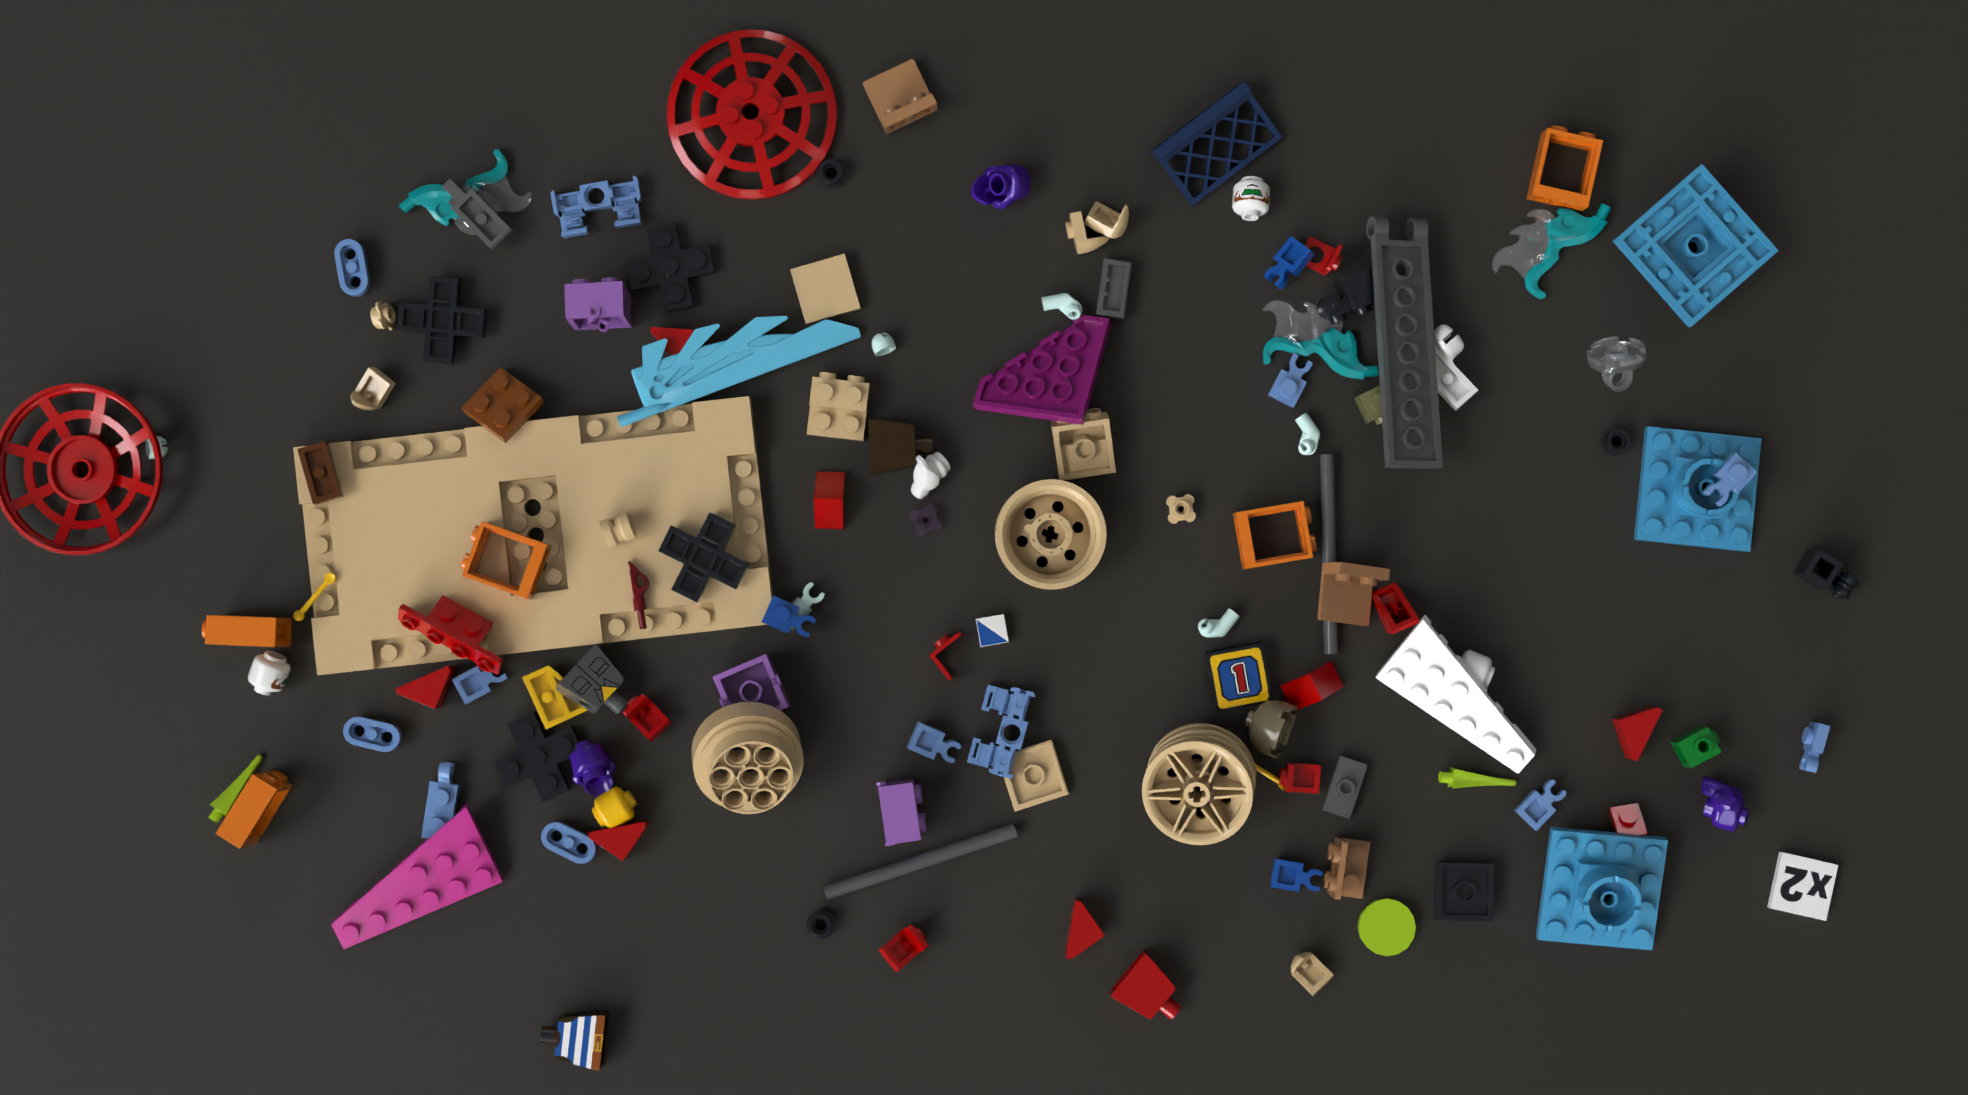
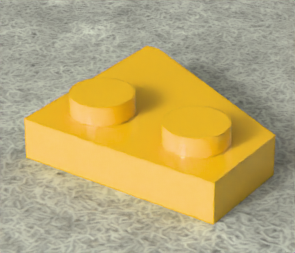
(550, 704)

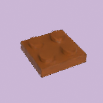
(502, 405)

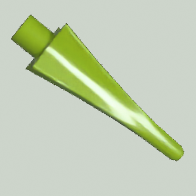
(1460, 779)
(226, 799)

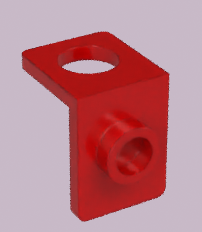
(1331, 256)
(940, 645)

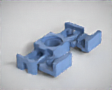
(572, 203)
(1002, 756)

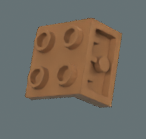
(900, 96)
(1348, 592)
(1347, 868)

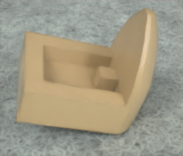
(1107, 221)
(1076, 230)
(372, 390)
(1310, 972)

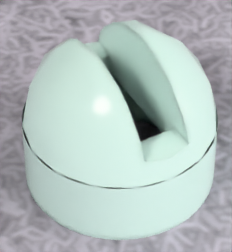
(882, 344)
(149, 449)

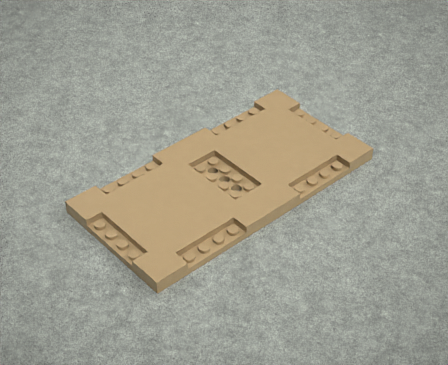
(421, 495)

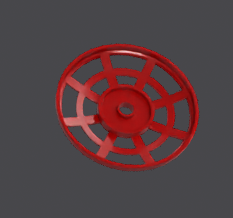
(757, 131)
(63, 465)

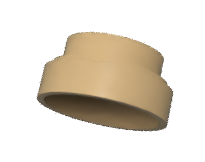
(751, 728)

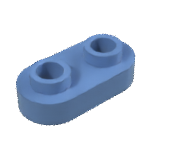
(353, 268)
(374, 734)
(569, 843)

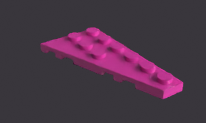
(434, 875)

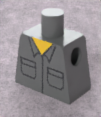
(594, 683)

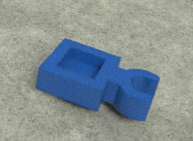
(1290, 259)
(783, 615)
(1290, 874)

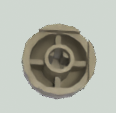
(1271, 726)

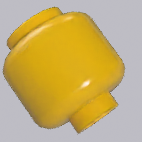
(614, 807)

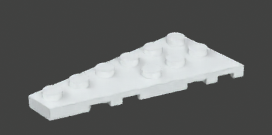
(1448, 690)

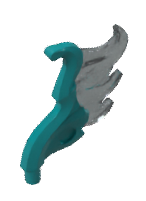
(491, 186)
(1541, 242)
(1311, 334)

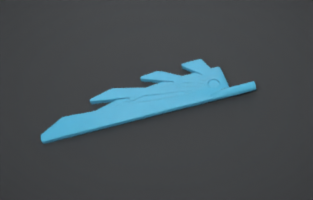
(713, 367)

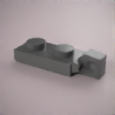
(477, 214)

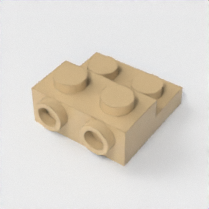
(838, 407)
(1084, 448)

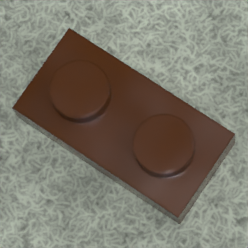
(320, 472)

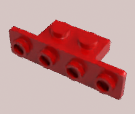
(456, 629)

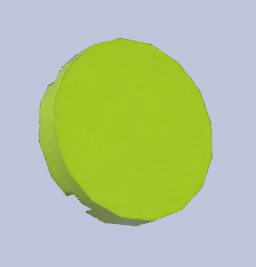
(1386, 927)

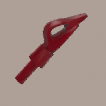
(638, 592)

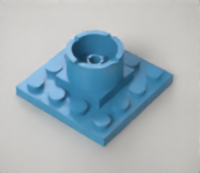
(1721, 239)
(1671, 490)
(1601, 888)

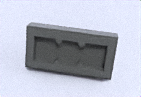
(1113, 288)
(1344, 787)

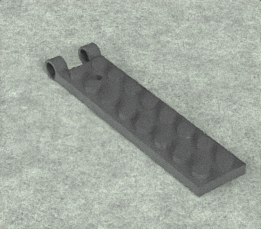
(1406, 346)

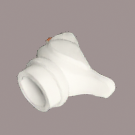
(928, 474)

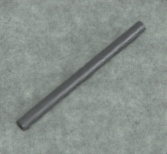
(1328, 531)
(920, 861)

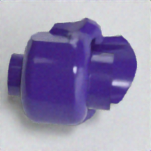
(1001, 185)
(592, 767)
(1724, 804)

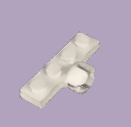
(1451, 381)

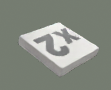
(1802, 886)

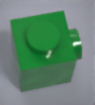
(1696, 746)

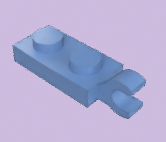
(441, 800)

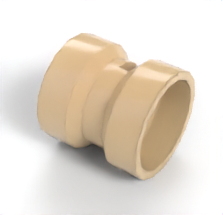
(618, 530)

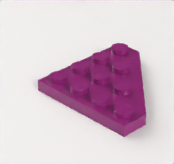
(1052, 378)

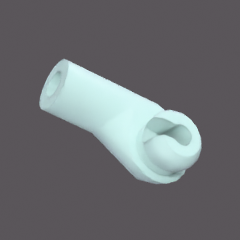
(1064, 303)
(1310, 435)
(1218, 627)

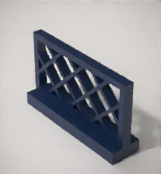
(1200, 124)

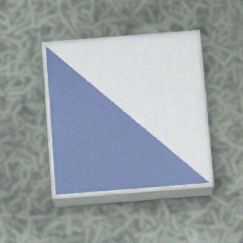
(992, 630)

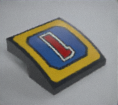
(1238, 676)

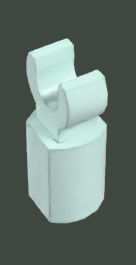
(806, 601)

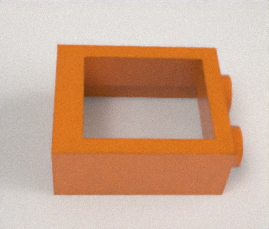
(1559, 197)
(1244, 538)
(533, 570)
(247, 631)
(254, 808)

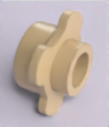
(383, 316)
(1186, 502)

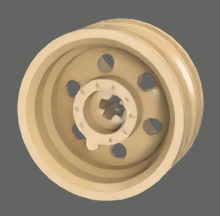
(1077, 507)
(1217, 749)

